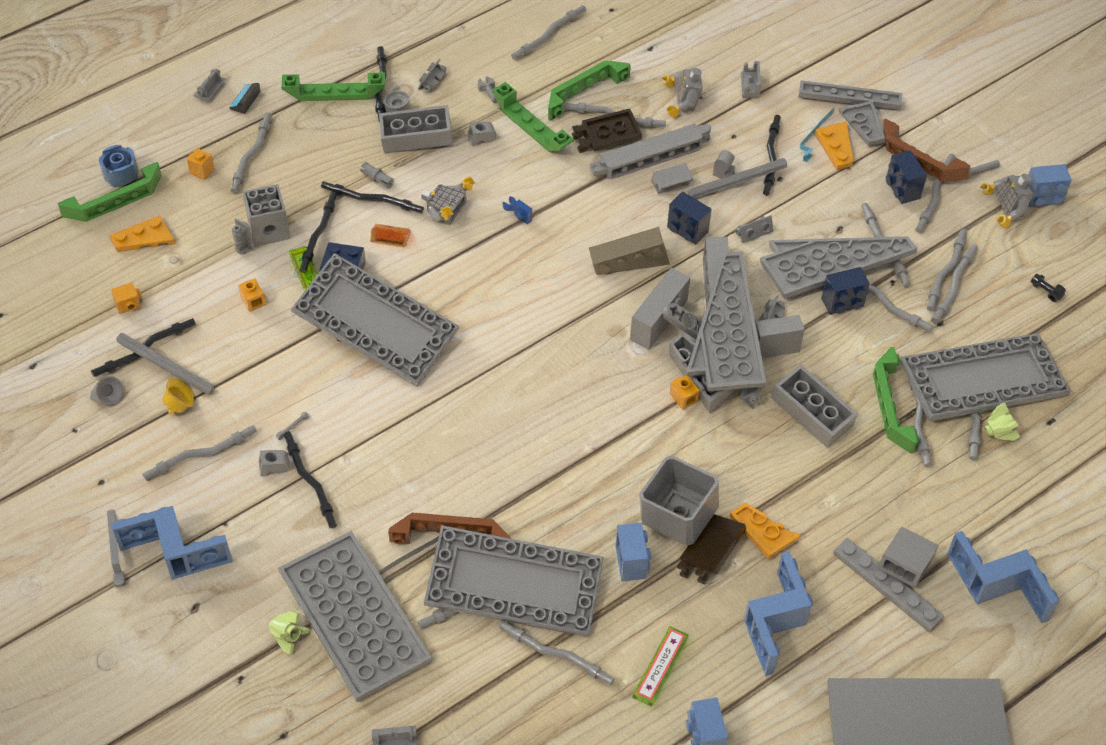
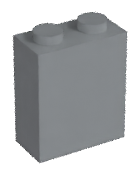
(780, 335)
(908, 557)

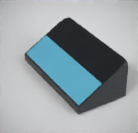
(245, 98)

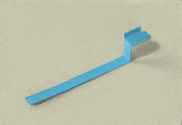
(807, 155)

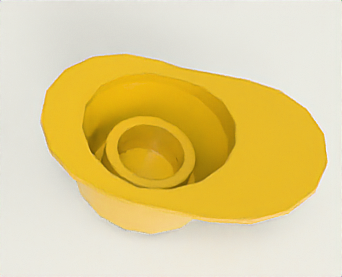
(177, 396)

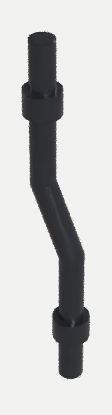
(381, 61)
(773, 130)
(404, 204)
(308, 255)
(111, 365)
(325, 508)

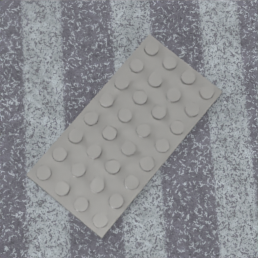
(355, 616)

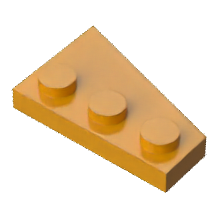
(836, 144)
(143, 234)
(764, 533)

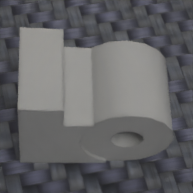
(481, 132)
(723, 165)
(273, 461)

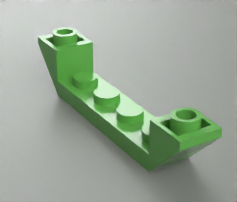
(615, 70)
(333, 91)
(507, 100)
(71, 209)
(904, 435)

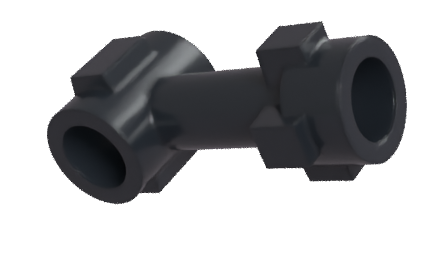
(1055, 293)

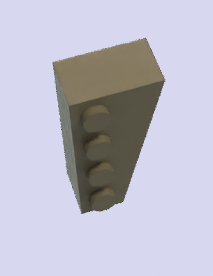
(630, 253)

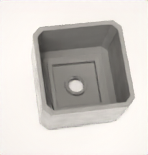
(676, 488)

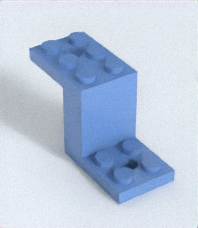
(164, 526)
(1003, 577)
(778, 613)

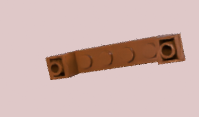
(954, 171)
(401, 531)

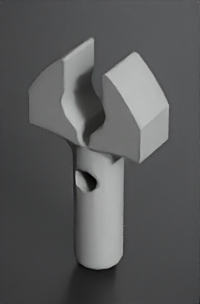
(488, 88)

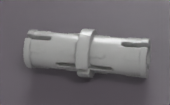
(376, 175)

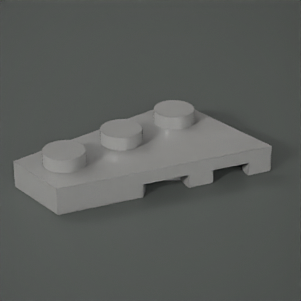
(865, 122)

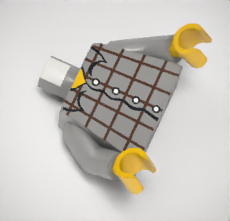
(687, 88)
(1013, 196)
(447, 201)

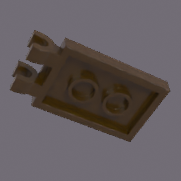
(607, 131)
(711, 548)

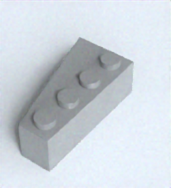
(681, 351)

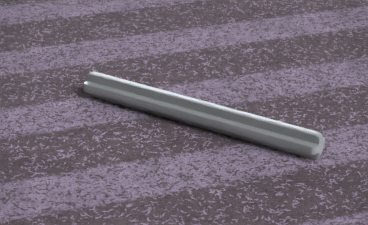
(737, 178)
(165, 363)

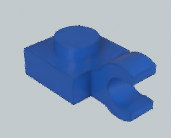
(521, 210)

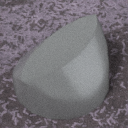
(396, 101)
(107, 391)

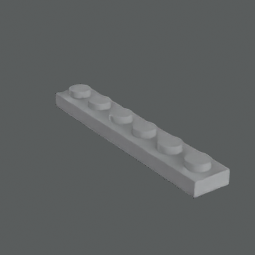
(850, 94)
(888, 585)

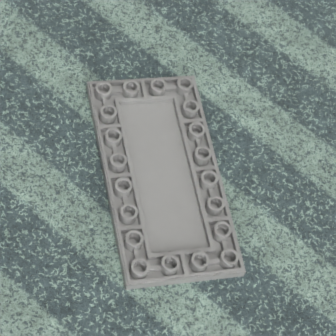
(375, 319)
(984, 376)
(514, 581)
(917, 711)

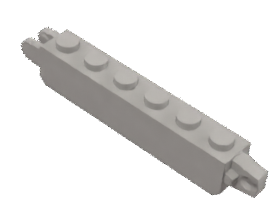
(651, 151)

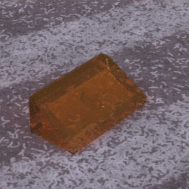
(390, 235)

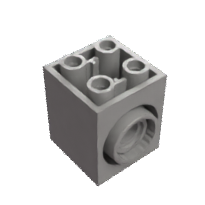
(266, 215)

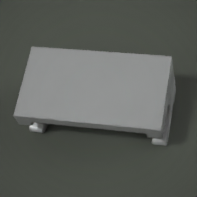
(751, 80)
(671, 176)

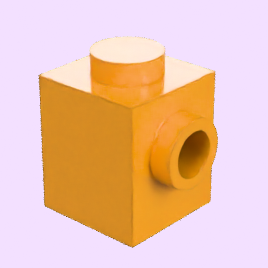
(200, 163)
(252, 294)
(126, 297)
(684, 391)

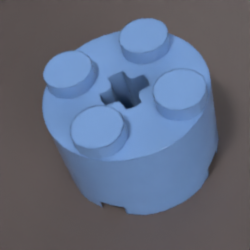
(118, 165)

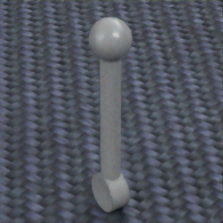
(304, 415)

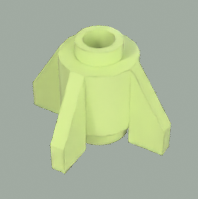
(1001, 424)
(286, 630)

